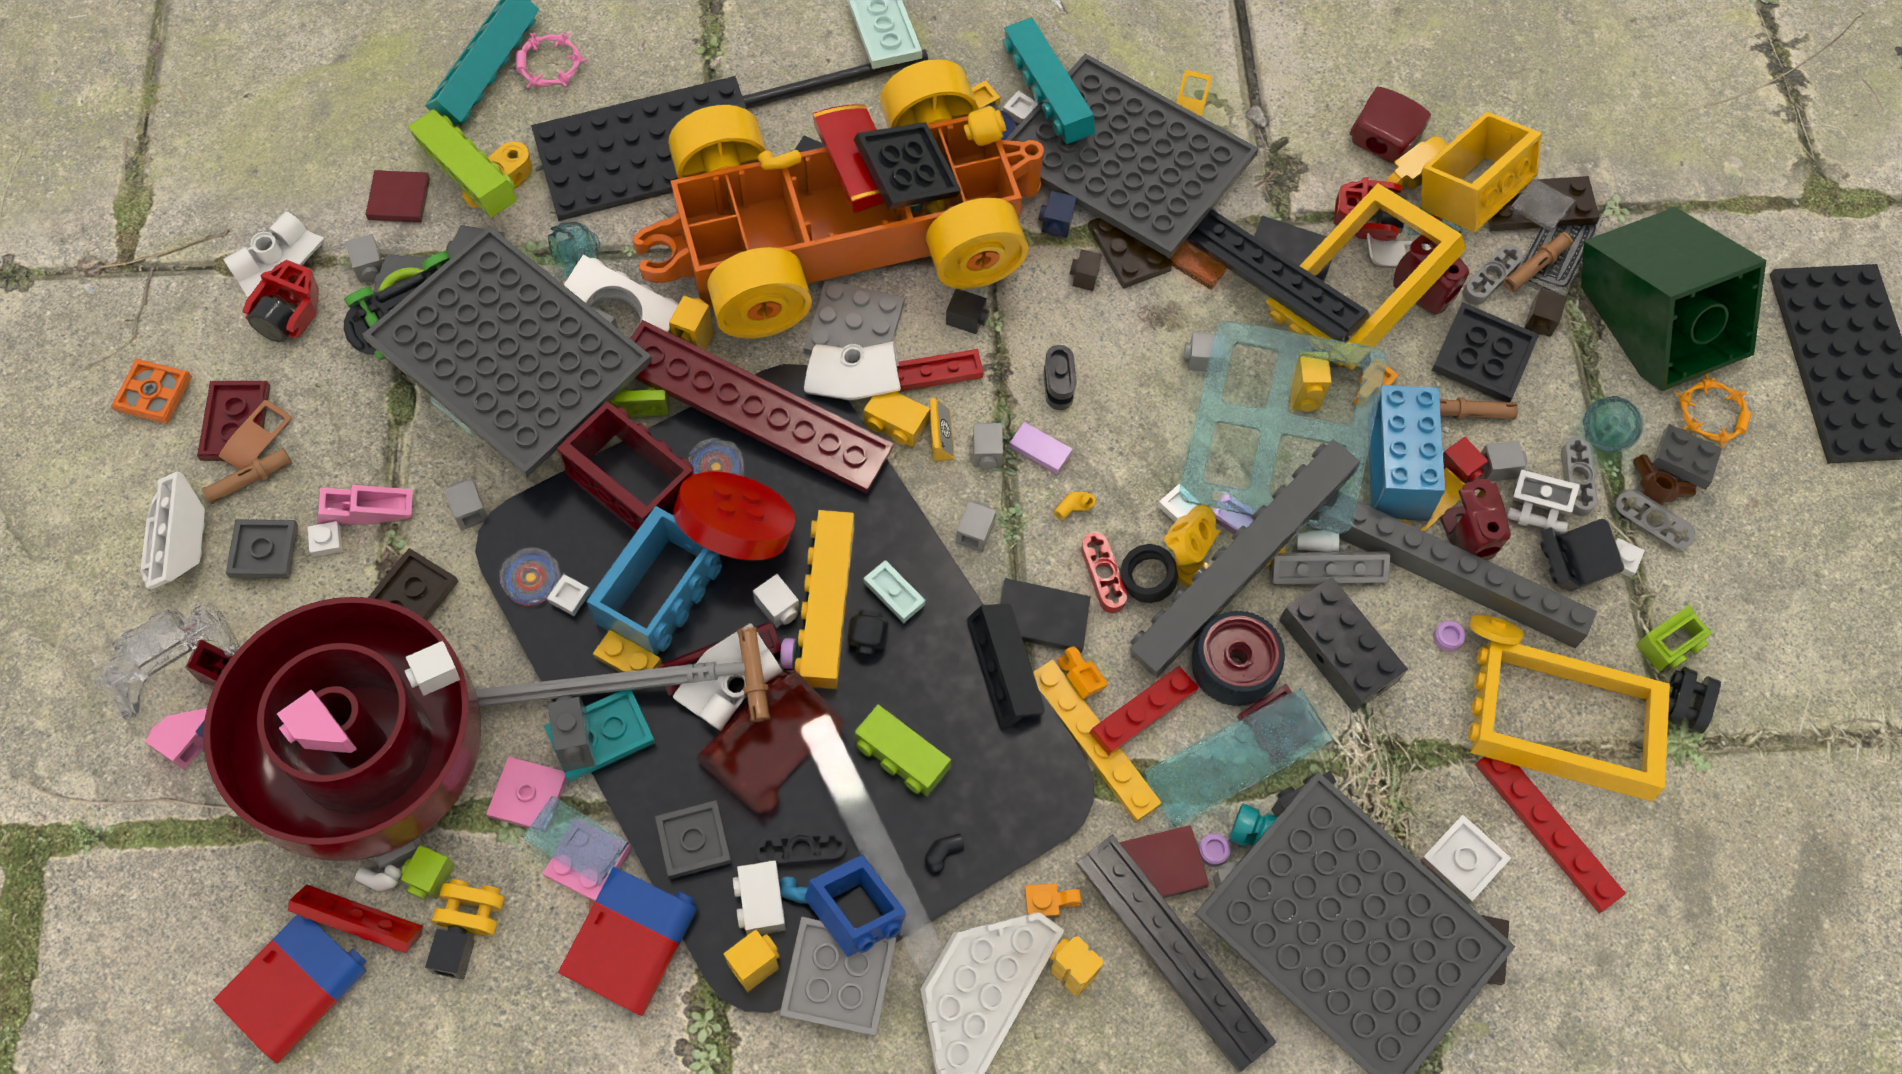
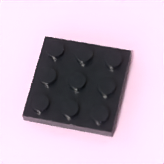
(907, 165)
(1485, 352)

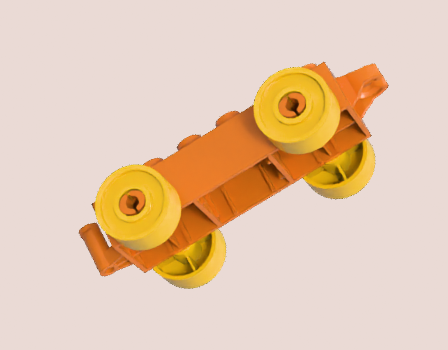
(767, 234)

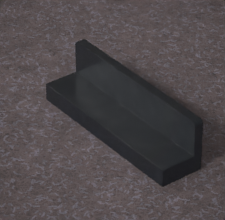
(1005, 663)

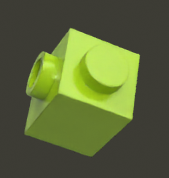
(426, 873)

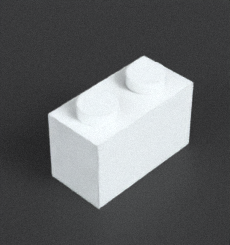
(760, 898)

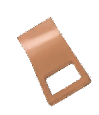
(251, 439)

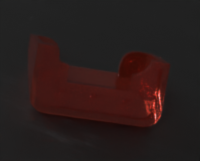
(760, 755)

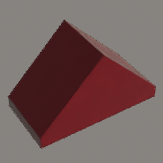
(207, 662)

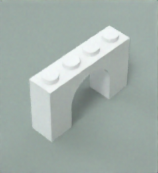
(596, 282)

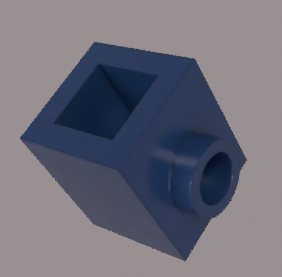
(1057, 214)

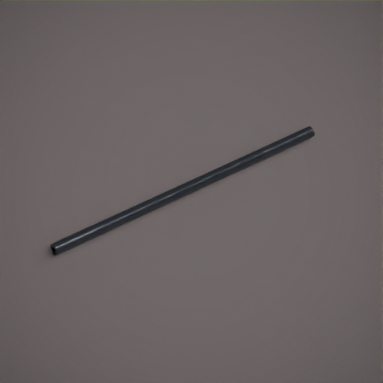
(822, 82)

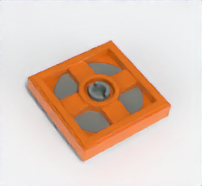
(151, 391)

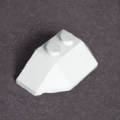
(172, 532)

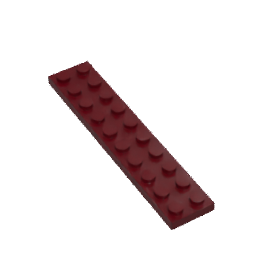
(761, 409)

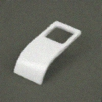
(1388, 252)

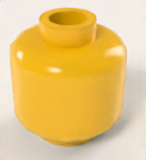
(985, 126)

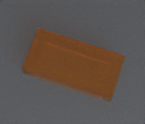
(1197, 265)

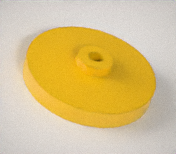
(1496, 629)

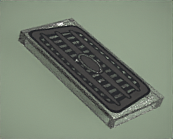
(1560, 274)

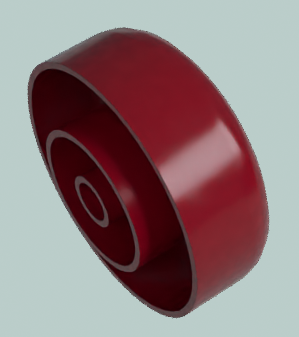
(409, 746)

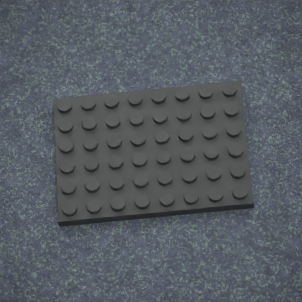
(1148, 163)
(507, 349)
(1355, 931)

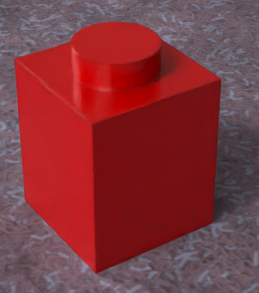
(1464, 461)

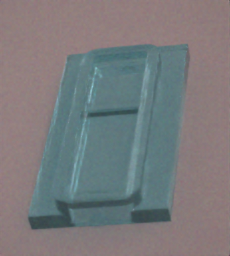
(575, 840)

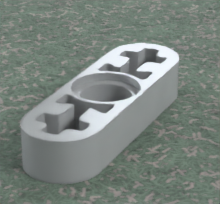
(1490, 284)
(1585, 465)
(1668, 537)

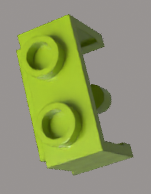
(1656, 651)

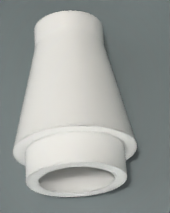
(1318, 541)

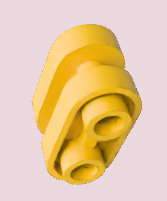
(459, 893)

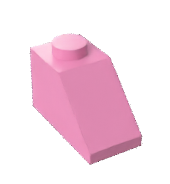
(313, 725)
(177, 737)

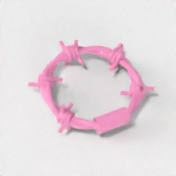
(563, 78)

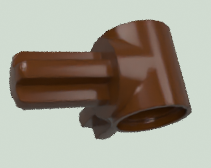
(1659, 484)

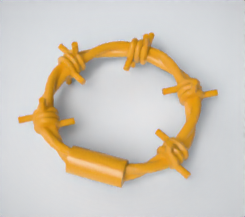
(1735, 395)

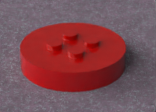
(734, 515)

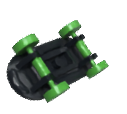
(371, 307)

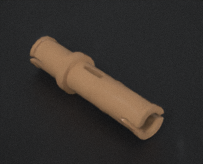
(1546, 255)
(1478, 409)
(258, 470)
(755, 687)

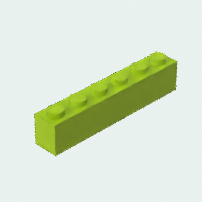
(464, 163)

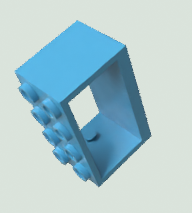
(1407, 453)
(630, 569)

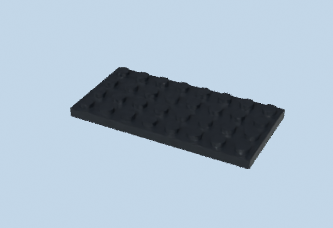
(620, 149)
(1846, 357)

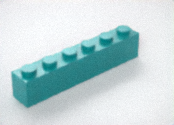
(481, 59)
(1048, 81)

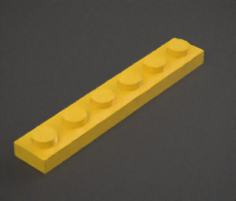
(1079, 720)

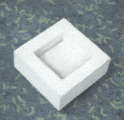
(1019, 106)
(1174, 505)
(325, 539)
(1630, 555)
(568, 595)

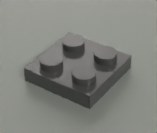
(1687, 456)
(261, 548)
(693, 839)

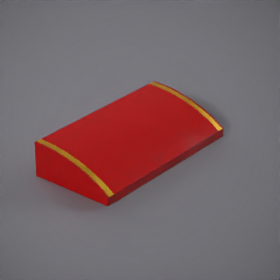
(837, 129)

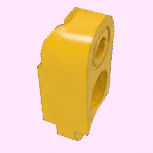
(512, 160)
(1411, 163)
(1192, 535)

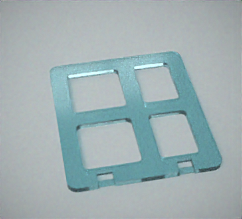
(1275, 421)

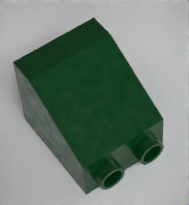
(1675, 295)

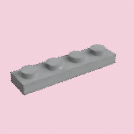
(1320, 566)

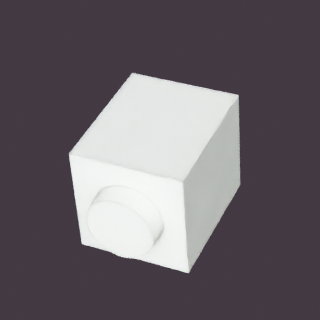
(777, 601)
(431, 669)

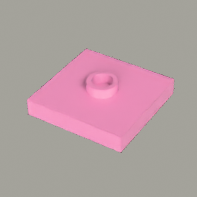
(524, 791)

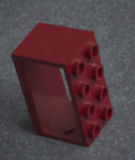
(593, 436)

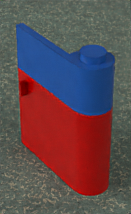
(628, 940)
(290, 986)

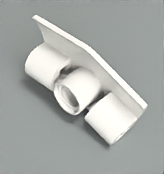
(284, 241)
(836, 376)
(712, 698)

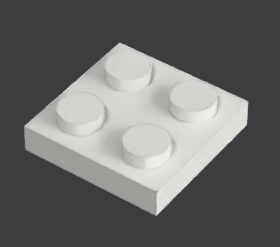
(1465, 859)

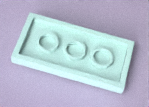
(885, 31)

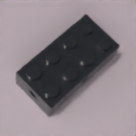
(1342, 644)

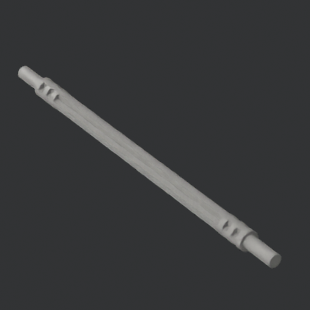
(607, 683)

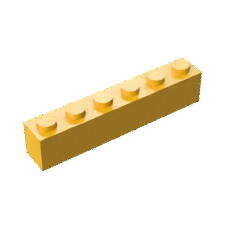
(826, 599)

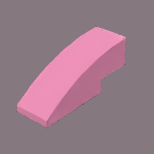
(364, 505)

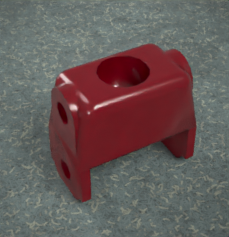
(1389, 124)
(1444, 290)
(1483, 521)

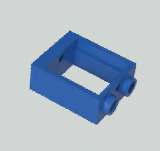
(841, 879)

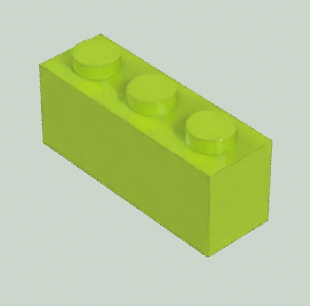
(901, 751)

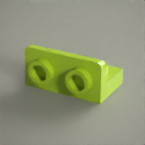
(642, 402)

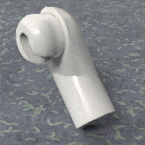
(379, 881)

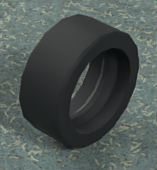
(1147, 552)

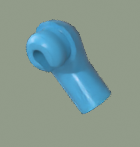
(790, 891)

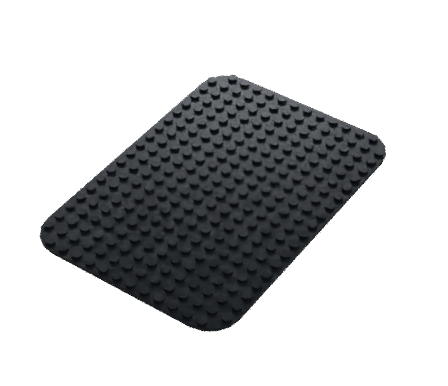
(1006, 787)

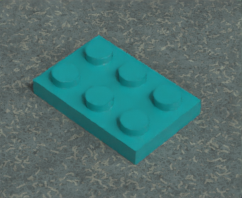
(615, 731)

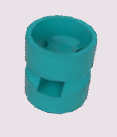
(1249, 825)

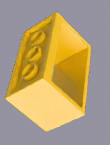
(1470, 205)

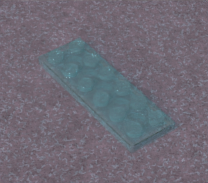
(1237, 756)

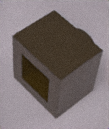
(1086, 269)

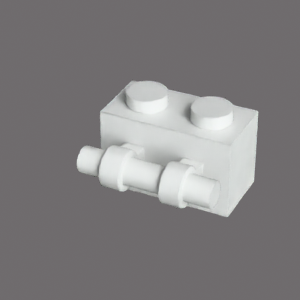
(1545, 493)

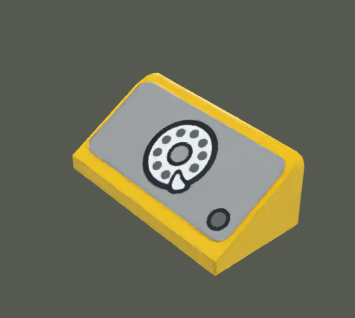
(941, 431)

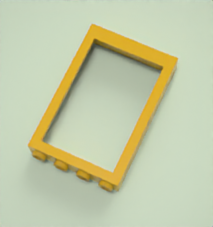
(1408, 293)
(1639, 784)

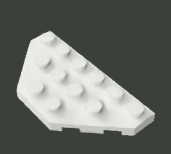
(982, 987)

